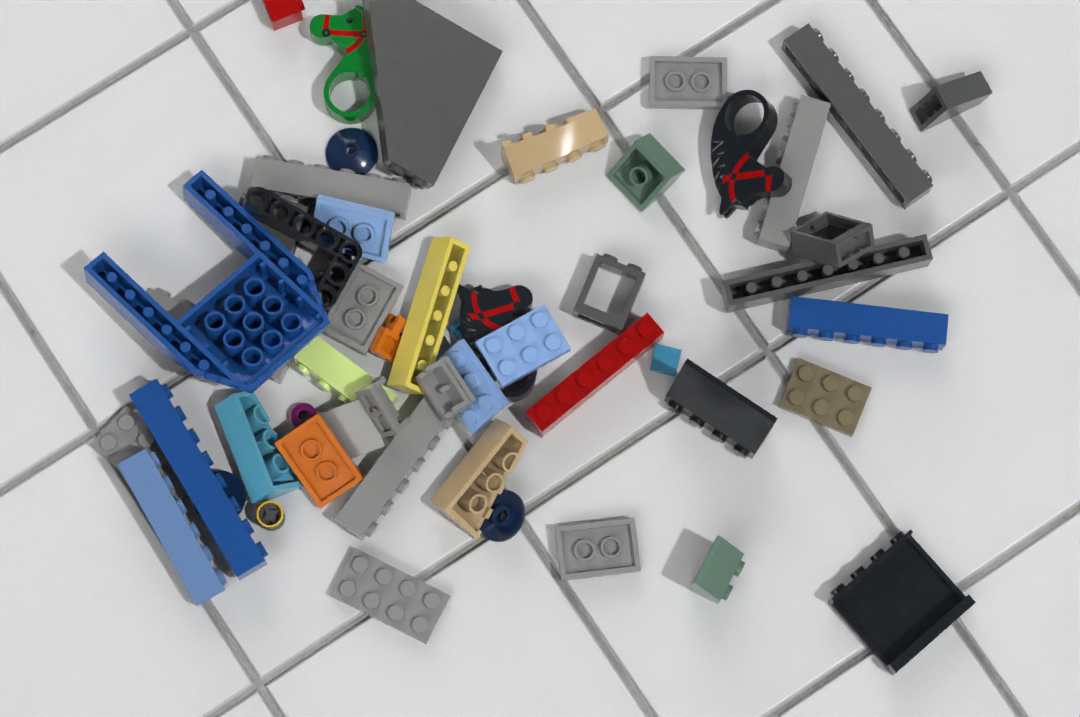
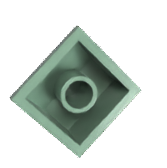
(645, 171)
(717, 571)

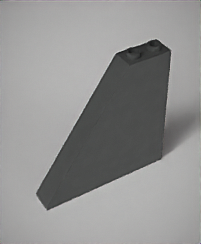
(423, 84)

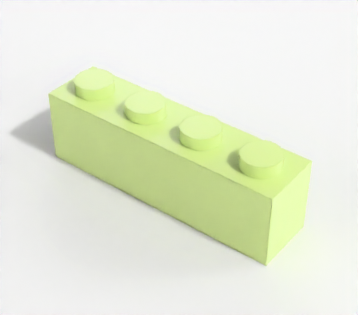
(334, 371)

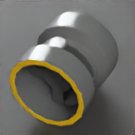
(269, 511)

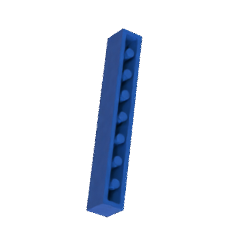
(198, 479)

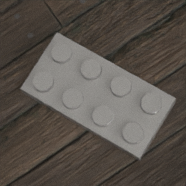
(126, 437)
(390, 595)

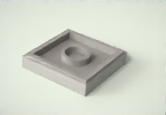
(354, 428)

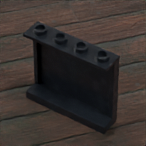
(899, 602)

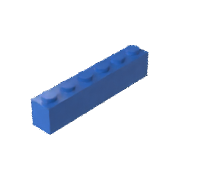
(866, 324)

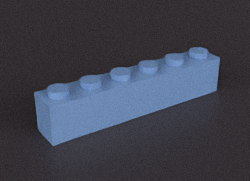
(171, 526)

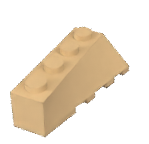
(554, 146)
(479, 477)

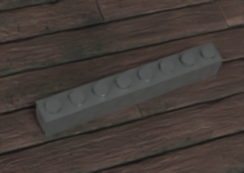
(857, 116)
(816, 277)

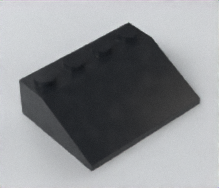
(719, 409)

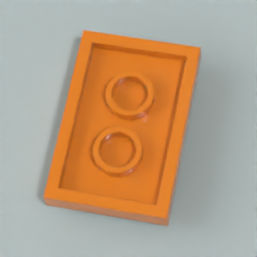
(319, 460)

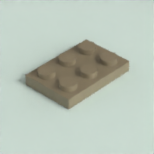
(825, 397)

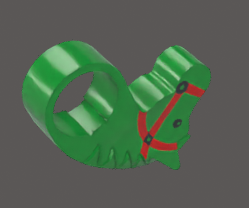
(349, 38)

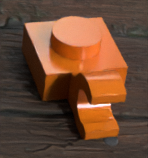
(387, 338)

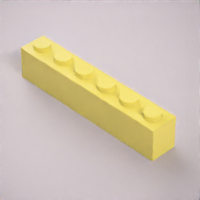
(428, 313)

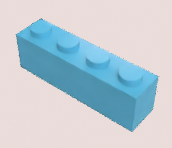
(253, 448)

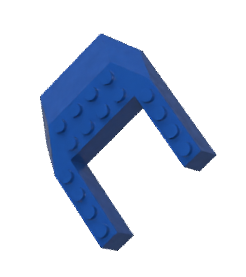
(244, 324)

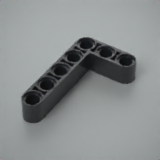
(309, 239)

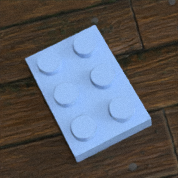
(362, 223)
(523, 346)
(488, 395)

